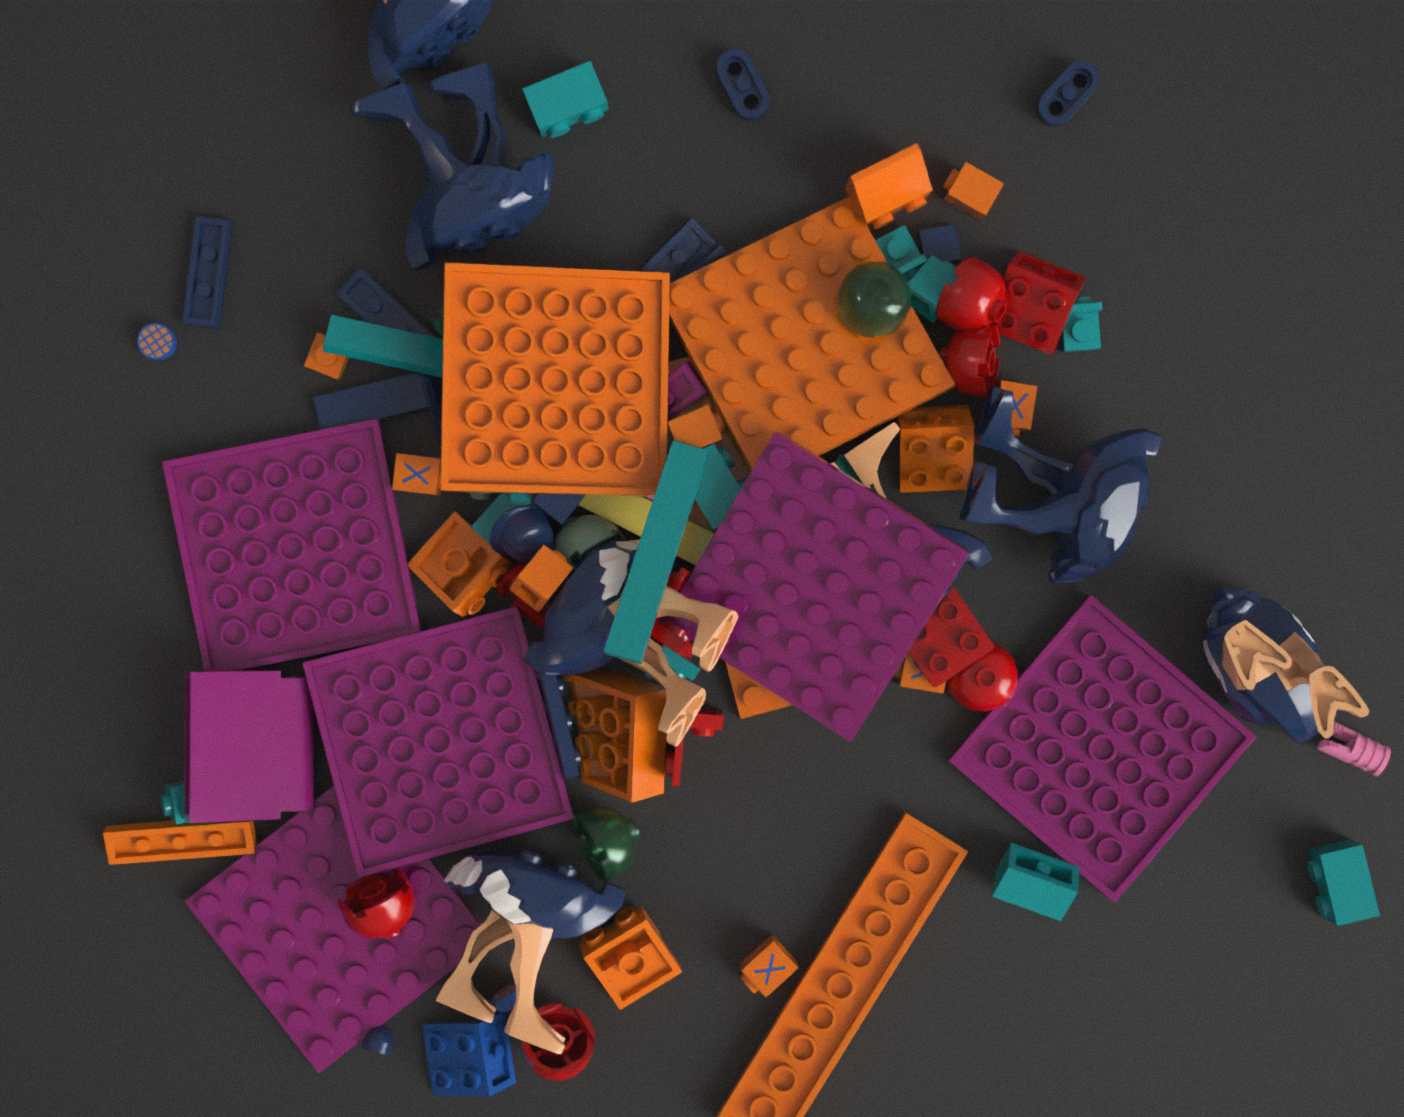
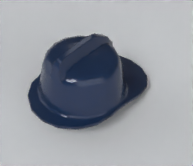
(523, 532)

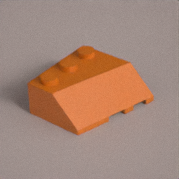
(619, 733)

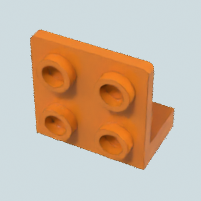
(935, 448)

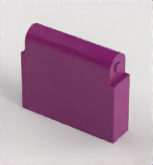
(247, 745)

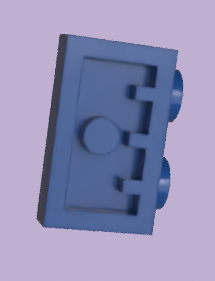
(469, 1057)

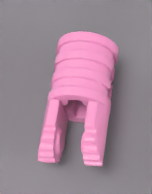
(1358, 750)

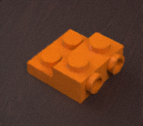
(459, 566)
(629, 956)

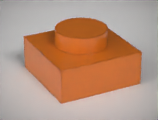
(324, 362)

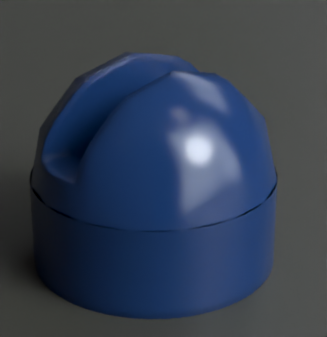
(378, 1040)

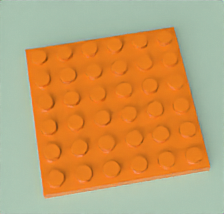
(777, 351)
(554, 380)

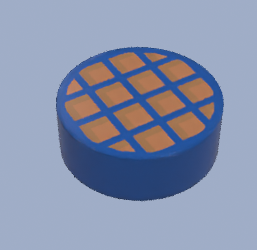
(157, 341)
(505, 998)

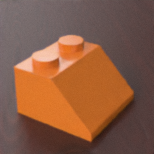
(890, 187)

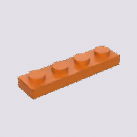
(177, 841)

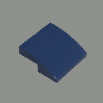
(684, 252)

